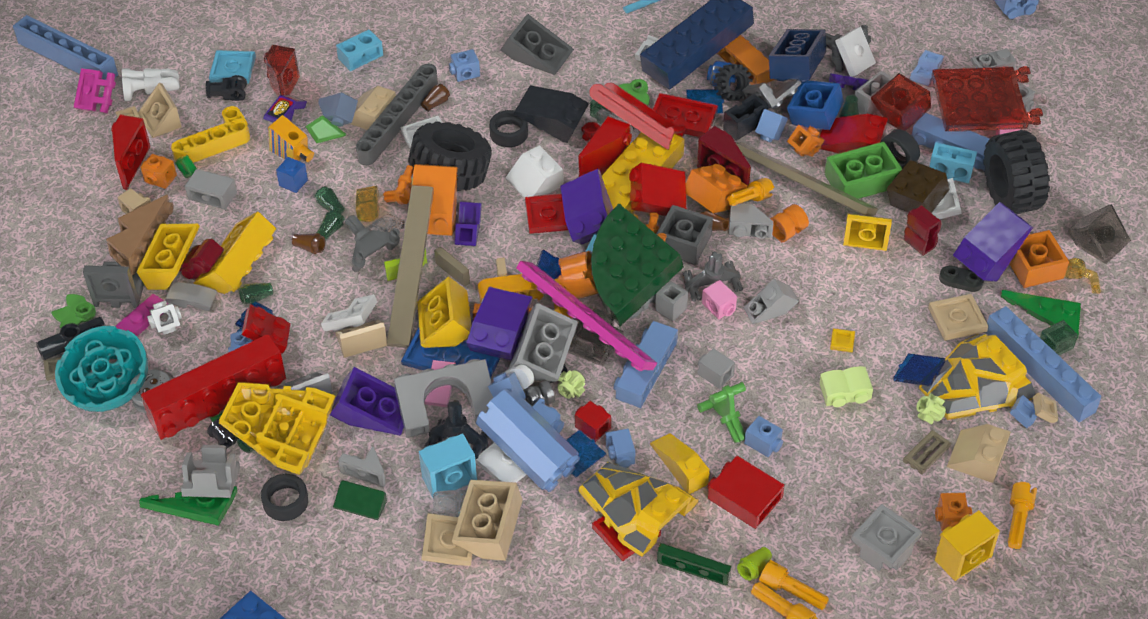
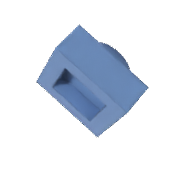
(1024, 411)

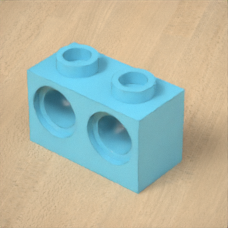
(359, 50)
(953, 161)

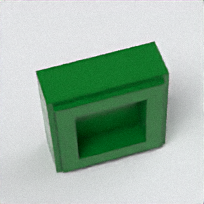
(185, 166)

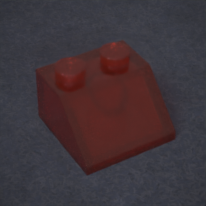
(282, 69)
(902, 101)

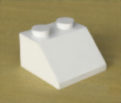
(535, 173)

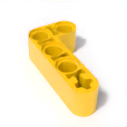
(215, 139)

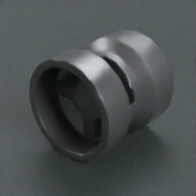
(542, 391)

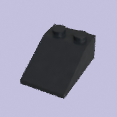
(552, 111)

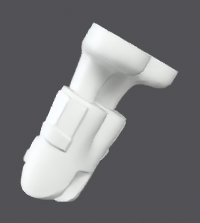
(148, 80)

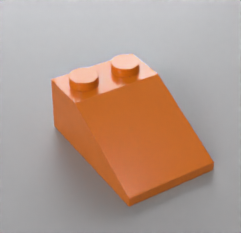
(443, 207)

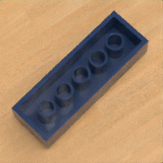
(696, 40)

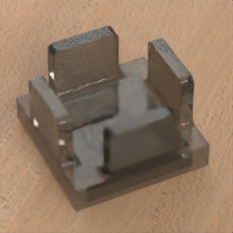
(587, 343)

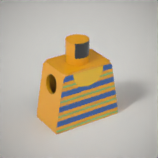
(288, 140)

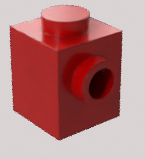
(592, 420)

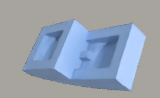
(923, 71)

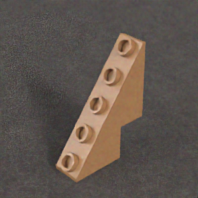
(138, 232)

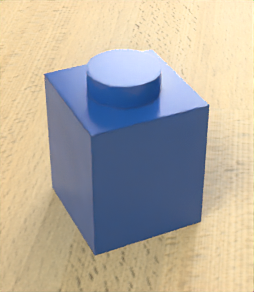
(292, 174)

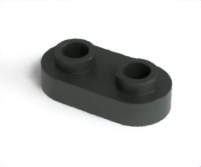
(960, 278)

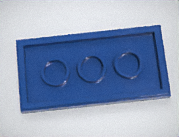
(422, 358)

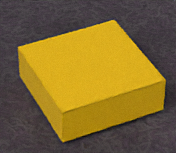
(842, 340)

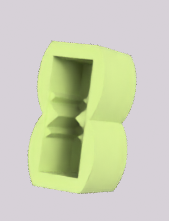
(846, 386)

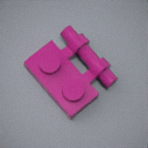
(89, 89)

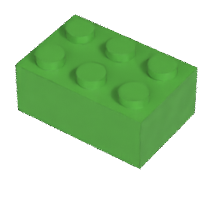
(862, 170)

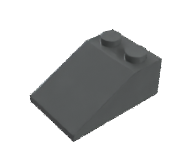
(537, 46)

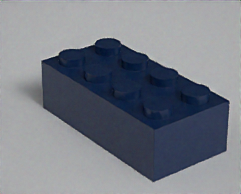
(797, 54)

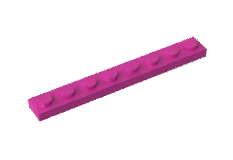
(591, 320)

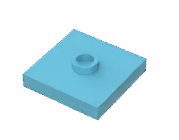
(232, 63)

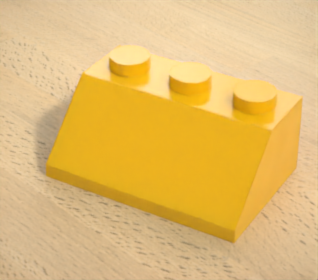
(166, 255)
(444, 315)

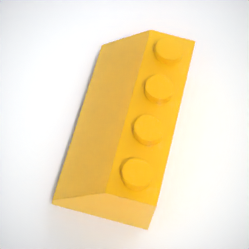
(241, 249)

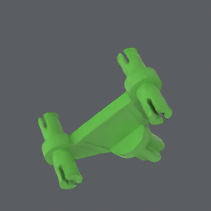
(724, 405)

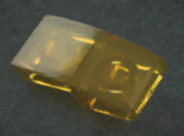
(367, 204)

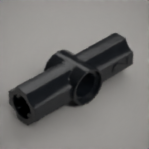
(56, 344)

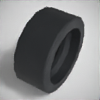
(508, 139)
(907, 144)
(290, 511)

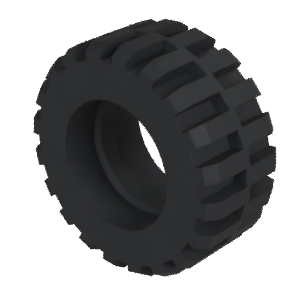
(455, 147)
(1016, 171)

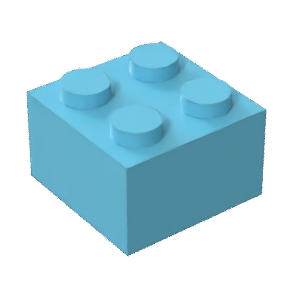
(448, 464)

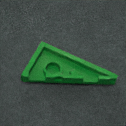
(1046, 308)
(202, 509)

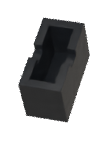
(744, 118)

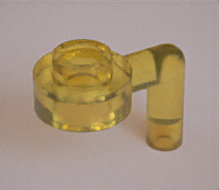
(1077, 269)

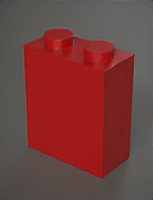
(657, 188)
(745, 491)

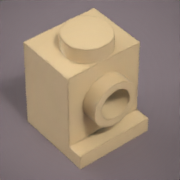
(131, 200)

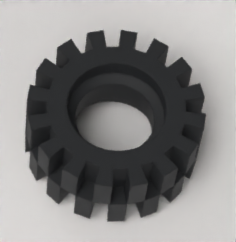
(723, 82)

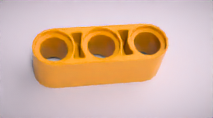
(511, 283)

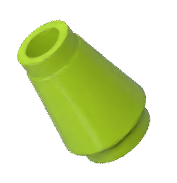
(754, 563)

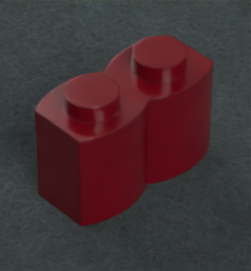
(922, 230)
(201, 259)

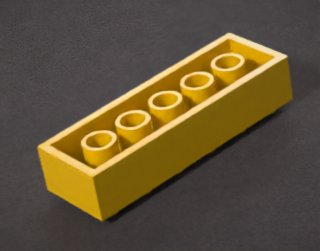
(640, 150)

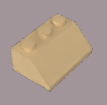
(488, 518)

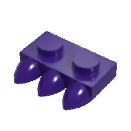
(847, 80)

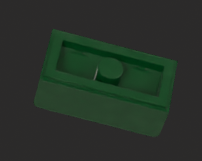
(360, 500)

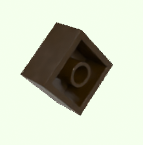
(918, 186)

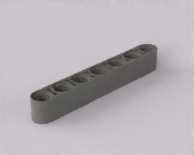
(396, 114)

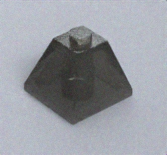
(1100, 234)

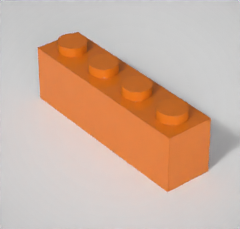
(743, 53)

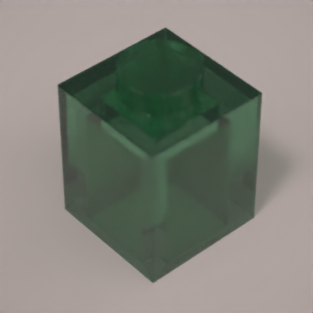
(1059, 337)

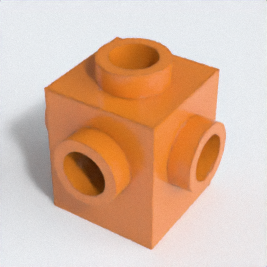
(806, 140)
(158, 171)
(951, 509)

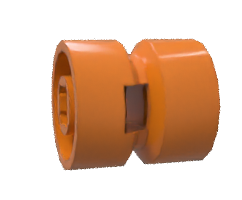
(789, 223)

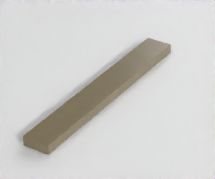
(807, 180)
(410, 267)

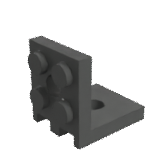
(113, 284)

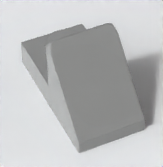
(366, 470)

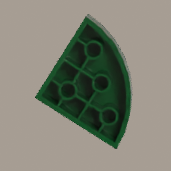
(630, 264)

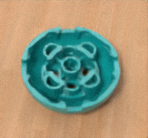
(92, 352)

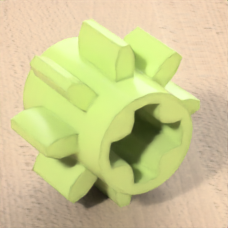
(571, 384)
(930, 408)

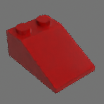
(854, 132)
(129, 146)
(605, 146)

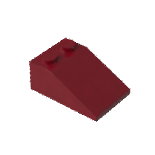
(720, 148)

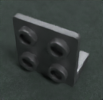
(771, 97)

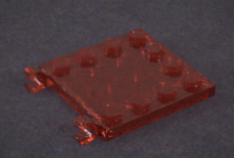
(983, 98)

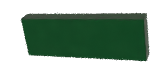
(693, 564)

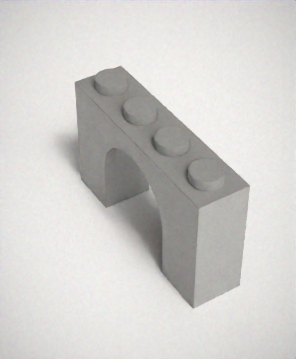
(413, 389)

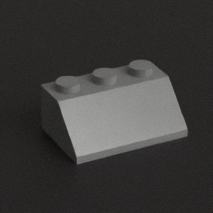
(544, 343)

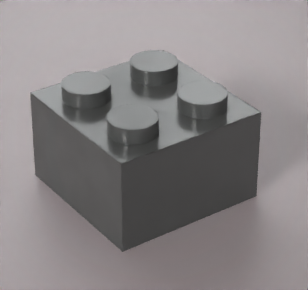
(687, 232)

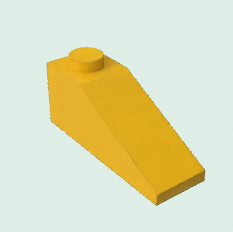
(682, 462)

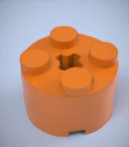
(577, 274)

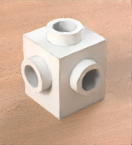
(173, 317)

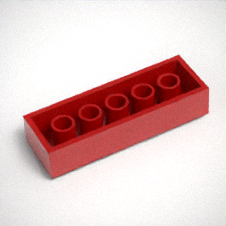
(210, 386)

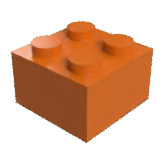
(712, 186)
(1039, 260)

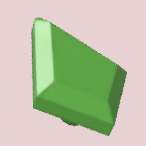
(323, 130)

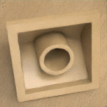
(160, 112)
(362, 338)

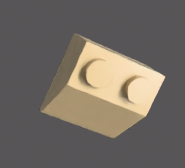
(371, 105)
(979, 451)

